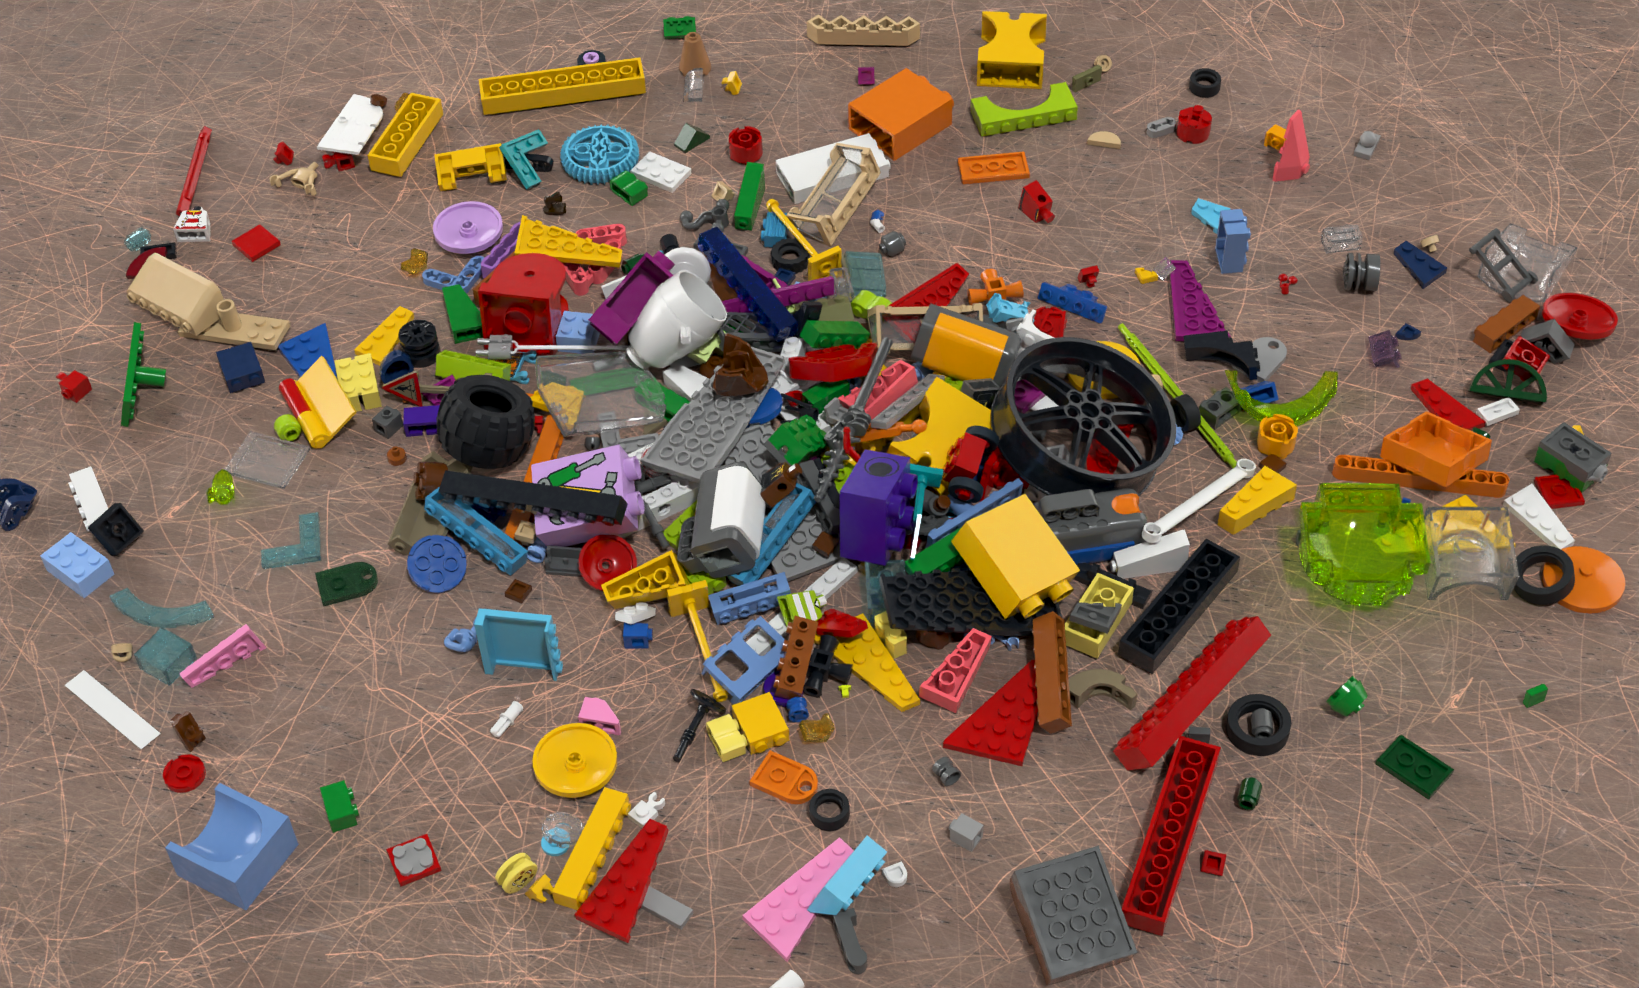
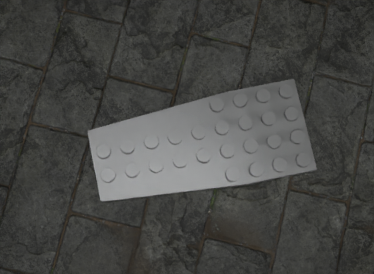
(708, 426)
(796, 555)

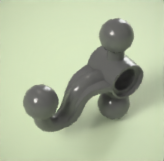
(717, 217)

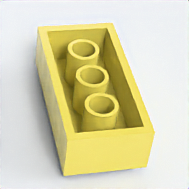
(1104, 591)

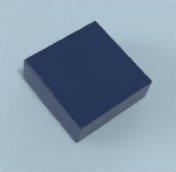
(785, 275)

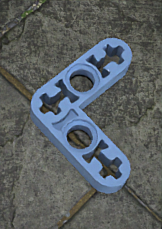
(435, 278)

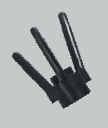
(807, 409)

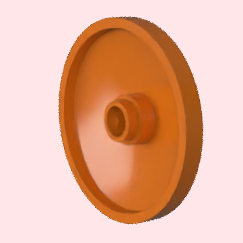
(1597, 580)

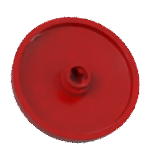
(1581, 315)

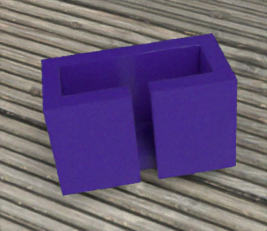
(416, 417)

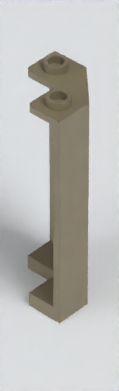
(413, 519)

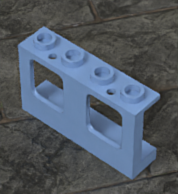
(758, 666)

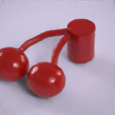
(1285, 286)

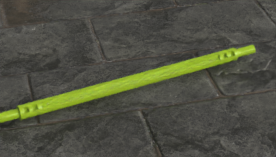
(1174, 392)

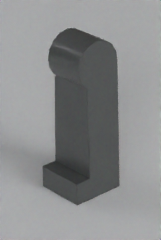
(855, 956)

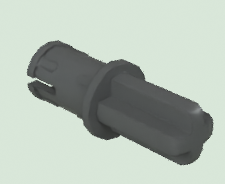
(653, 483)

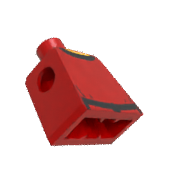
(1036, 203)

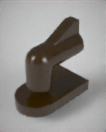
(554, 204)

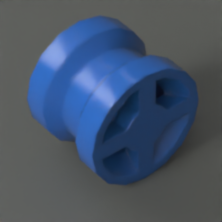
(797, 709)

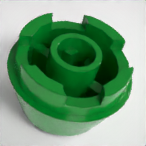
(1348, 697)

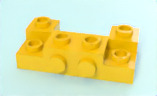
(470, 162)

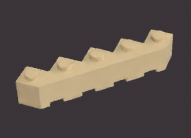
(863, 31)

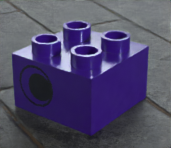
(876, 507)

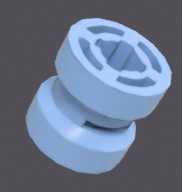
(537, 551)

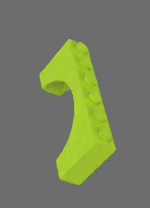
(995, 120)

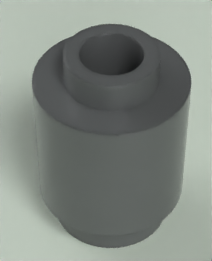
(1262, 723)

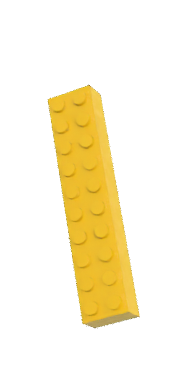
(562, 86)

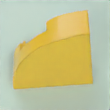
(1146, 276)

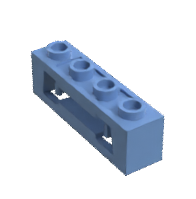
(748, 598)

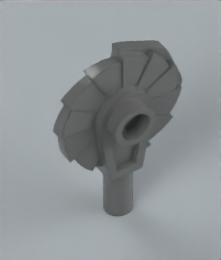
(928, 523)

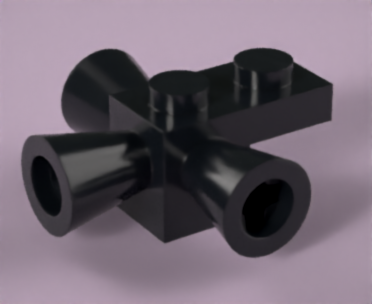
(822, 666)

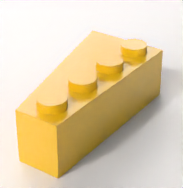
(646, 582)

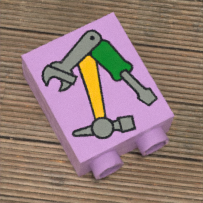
(600, 471)

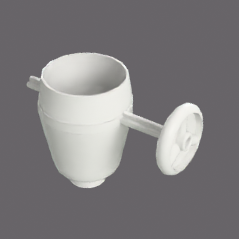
(677, 313)

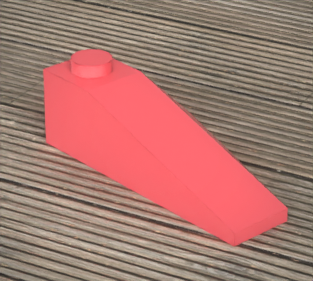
(1294, 151)

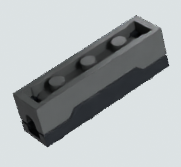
(829, 508)

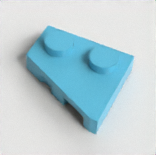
(1208, 213)

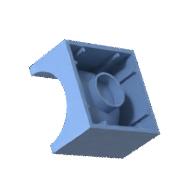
(236, 849)

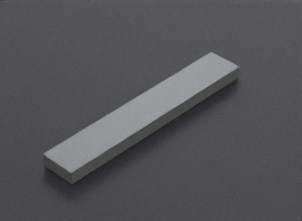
(904, 403)

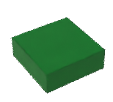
(1535, 695)

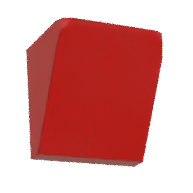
(1213, 863)

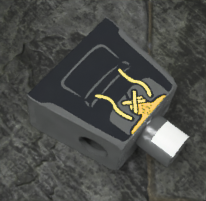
(981, 390)

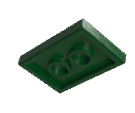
(1414, 766)

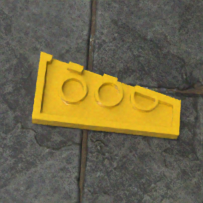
(385, 336)

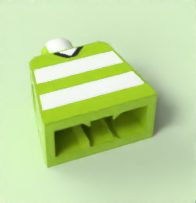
(801, 604)

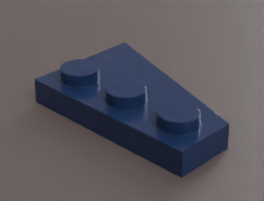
(1419, 263)

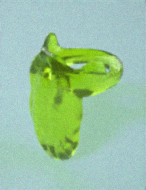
(222, 488)

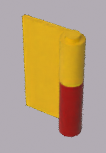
(318, 403)

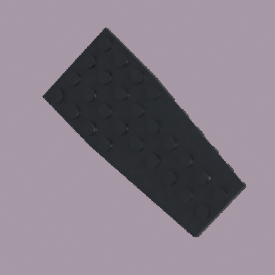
(950, 604)

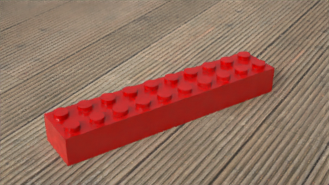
(1191, 693)
(1170, 835)

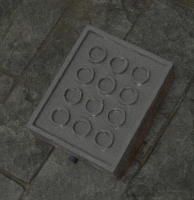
(1072, 915)

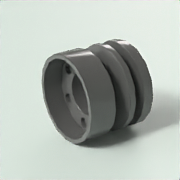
(1361, 271)

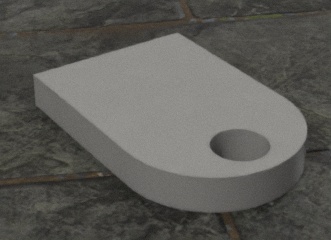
(1269, 358)

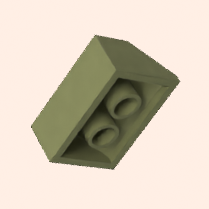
(833, 309)

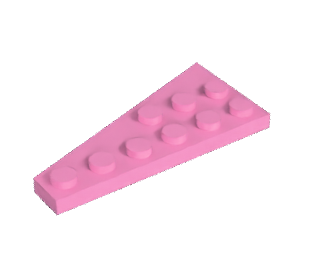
(783, 913)

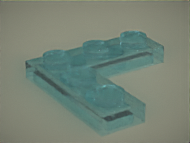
(307, 551)

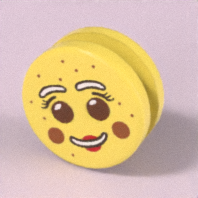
(516, 873)

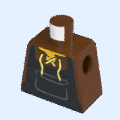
(779, 482)

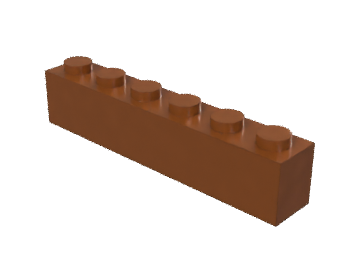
(1051, 673)

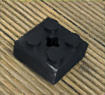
(127, 529)

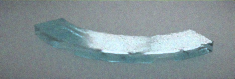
(159, 616)

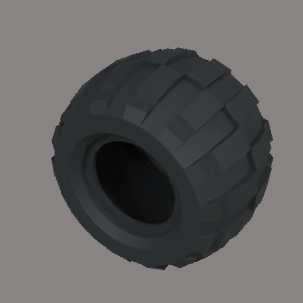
(485, 421)

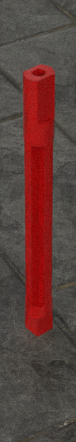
(194, 171)

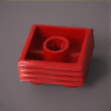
(1527, 353)

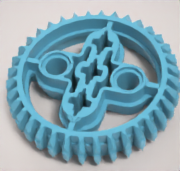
(599, 153)

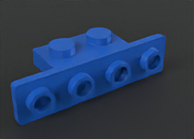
(1073, 300)

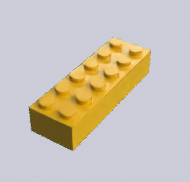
(405, 134)

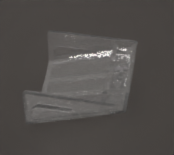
(1537, 256)

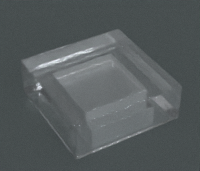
(1164, 268)

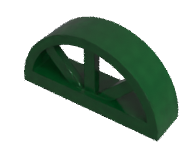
(1515, 393)

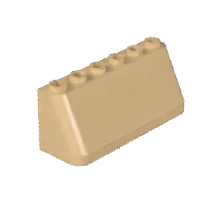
(176, 294)

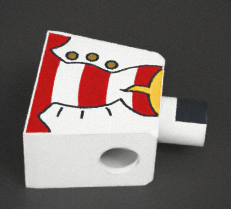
(193, 226)

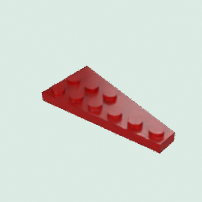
(937, 291)

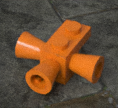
(993, 285)

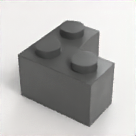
(1550, 339)

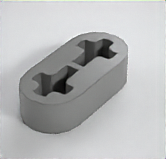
(1161, 127)

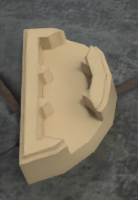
(1104, 139)

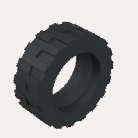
(789, 246)

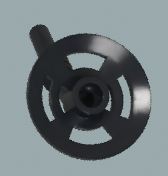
(706, 704)

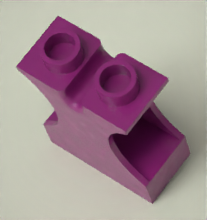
(628, 299)

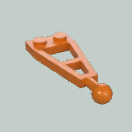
(895, 430)

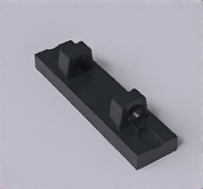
(1088, 572)

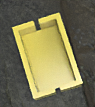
(357, 379)

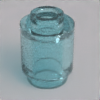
(137, 239)

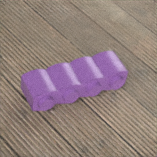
(500, 251)

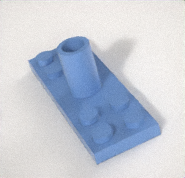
(968, 511)

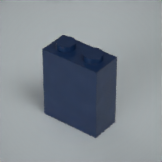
(240, 367)

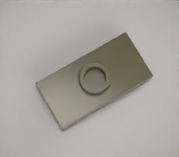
(1086, 78)

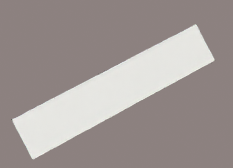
(112, 709)

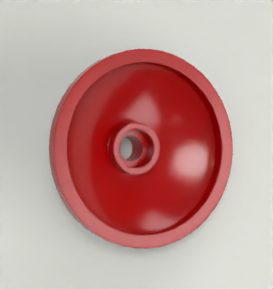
(609, 550)

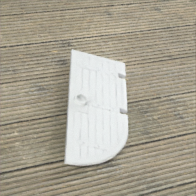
(352, 126)

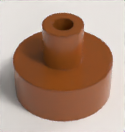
(396, 456)

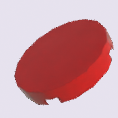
(184, 773)

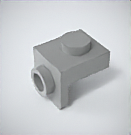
(834, 411)

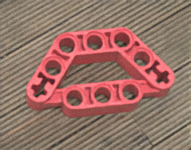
(575, 276)

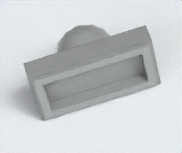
(1367, 145)

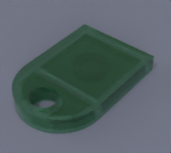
(346, 582)

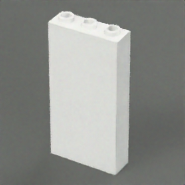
(804, 170)

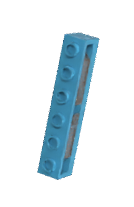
(776, 531)
(477, 532)

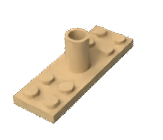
(242, 328)

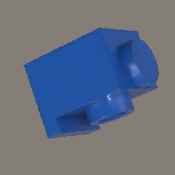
(637, 635)

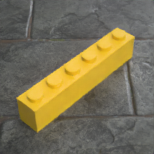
(591, 848)

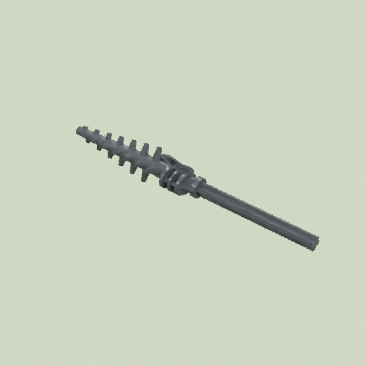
(855, 419)

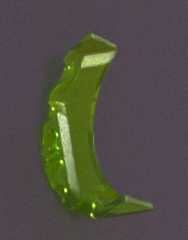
(1299, 410)

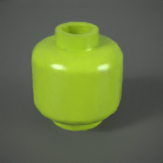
(287, 427)

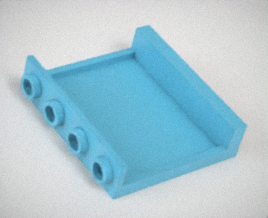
(517, 640)

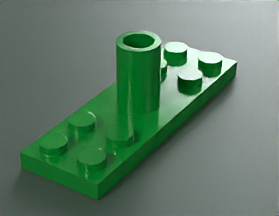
(138, 375)

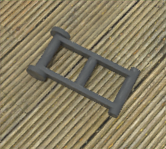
(1529, 276)

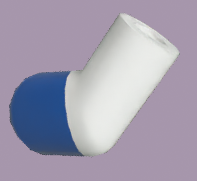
(875, 221)

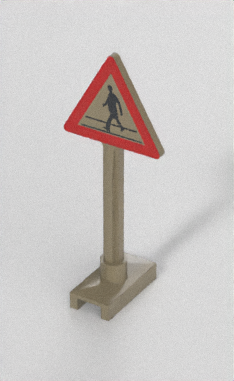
(410, 389)

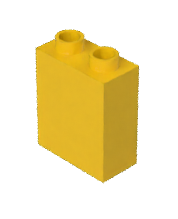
(1016, 557)

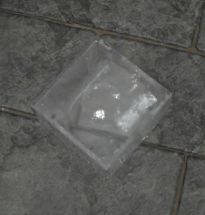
(1470, 549)

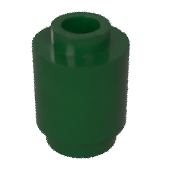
(629, 263)
(1249, 793)

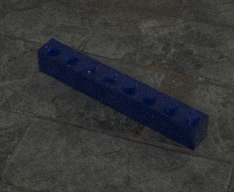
(747, 284)

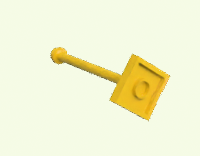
(819, 263)
(689, 600)

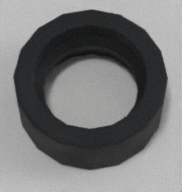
(1205, 74)
(1186, 412)
(825, 796)

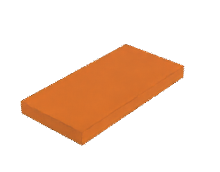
(993, 168)

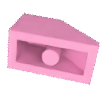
(599, 714)

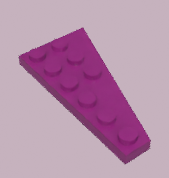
(1191, 307)

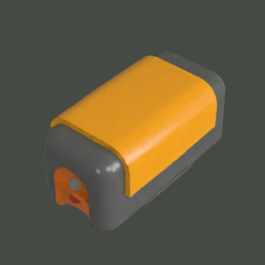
(964, 346)

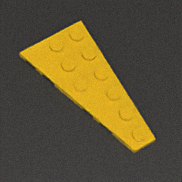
(564, 245)
(875, 666)

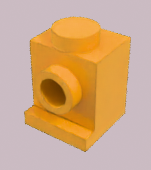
(1275, 137)

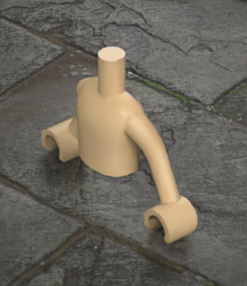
(302, 178)

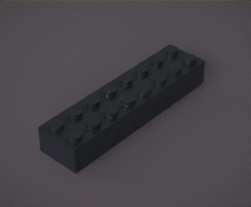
(1178, 606)

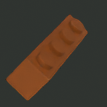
(1506, 323)

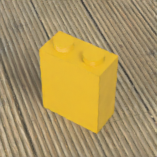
(761, 723)

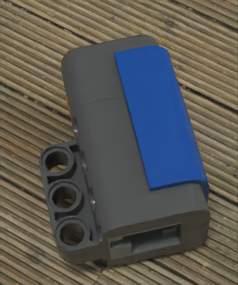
(1094, 523)

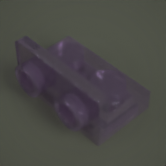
(1384, 349)

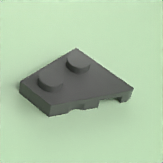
(1095, 615)

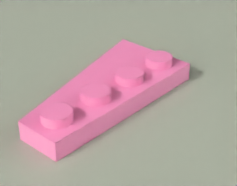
(222, 656)

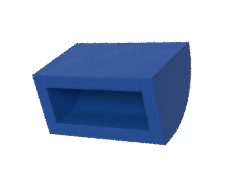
(1262, 391)

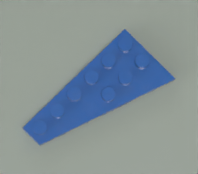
(306, 349)

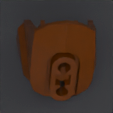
(741, 369)

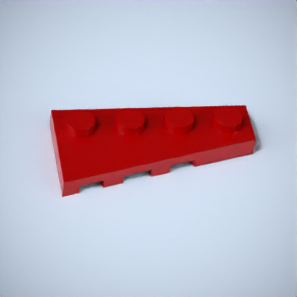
(1445, 406)

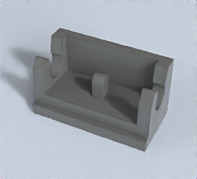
(562, 561)

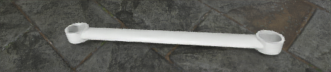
(1198, 500)

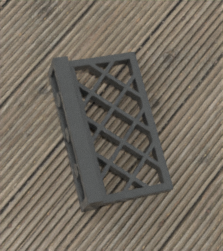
(757, 340)

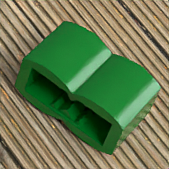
(628, 187)

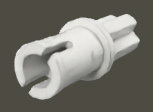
(506, 719)

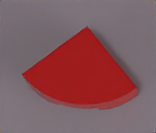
(795, 394)

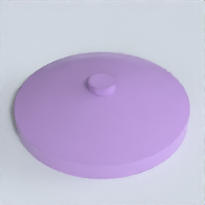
(467, 227)

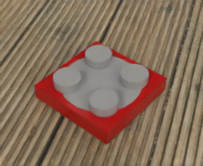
(413, 860)

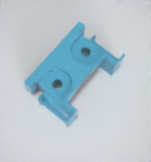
(1003, 310)

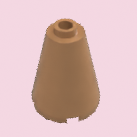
(694, 55)

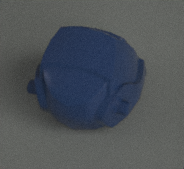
(395, 365)

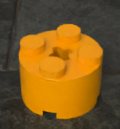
(1277, 436)

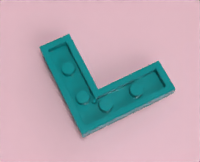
(515, 155)

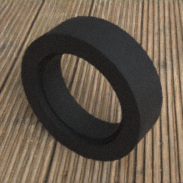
(1550, 594)
(1252, 745)

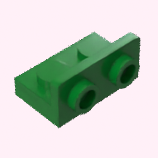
(678, 27)

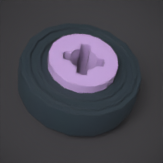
(590, 57)

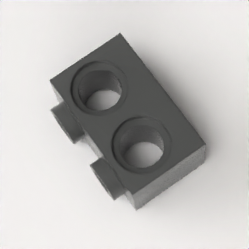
(1219, 408)

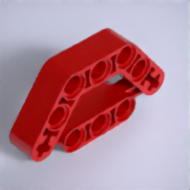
(833, 363)

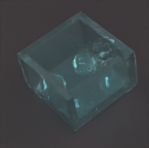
(165, 656)

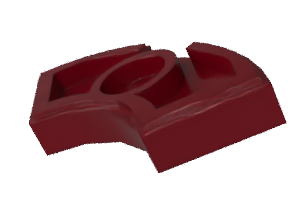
(139, 261)

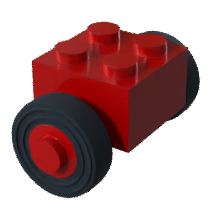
(965, 462)

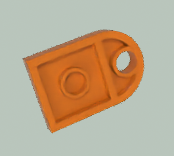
(784, 778)

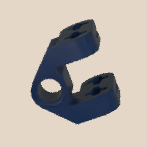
(15, 501)

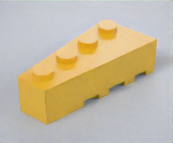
(1257, 498)

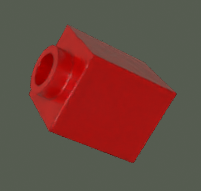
(342, 160)
(74, 385)

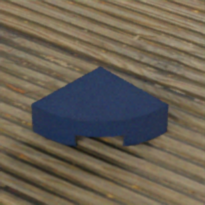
(1408, 332)

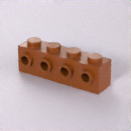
(796, 658)

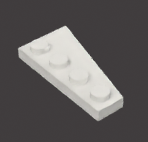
(1538, 517)

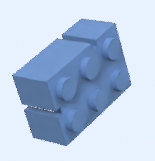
(1233, 243)

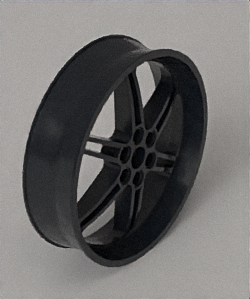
(1083, 415)

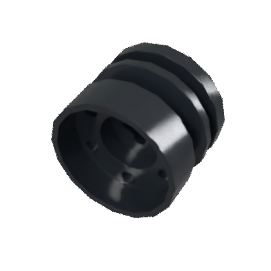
(420, 342)

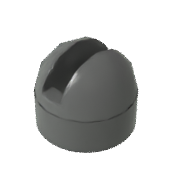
(592, 442)

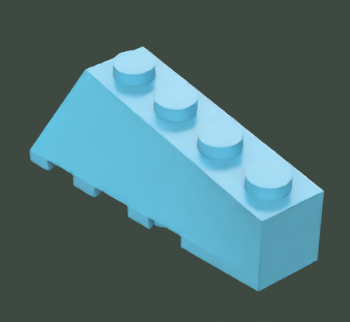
(848, 878)

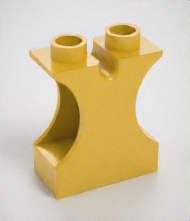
(1012, 50)
(947, 418)

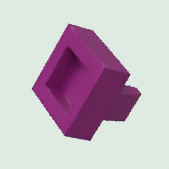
(866, 75)

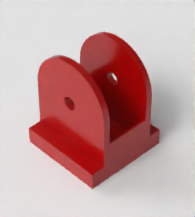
(522, 304)

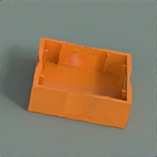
(1435, 449)

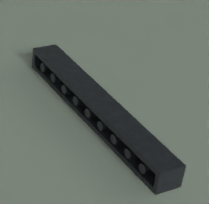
(533, 497)

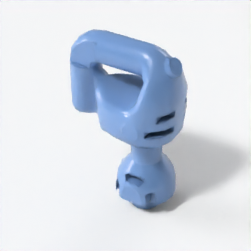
(466, 638)

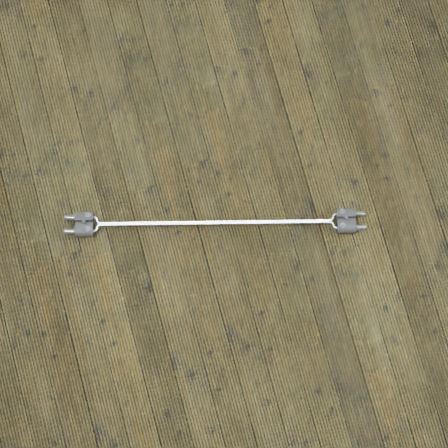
(502, 345)

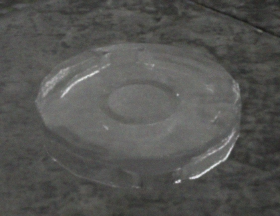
(562, 829)

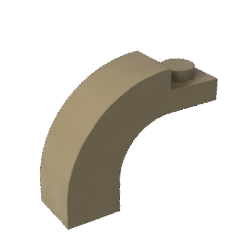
(1101, 682)

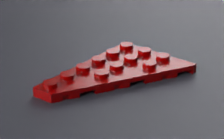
(1003, 723)

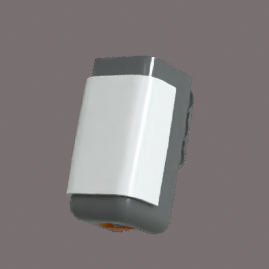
(726, 525)

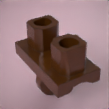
(187, 730)

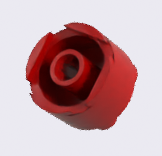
(1194, 124)
(745, 145)

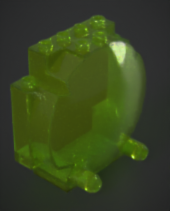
(1363, 542)

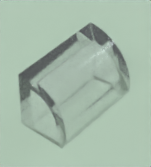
(693, 86)

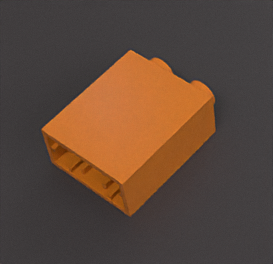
(901, 113)

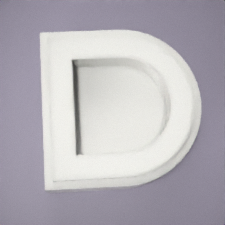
(895, 874)

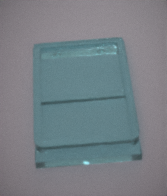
(866, 272)

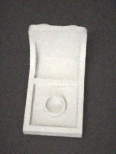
(1030, 335)

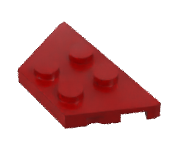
(992, 472)

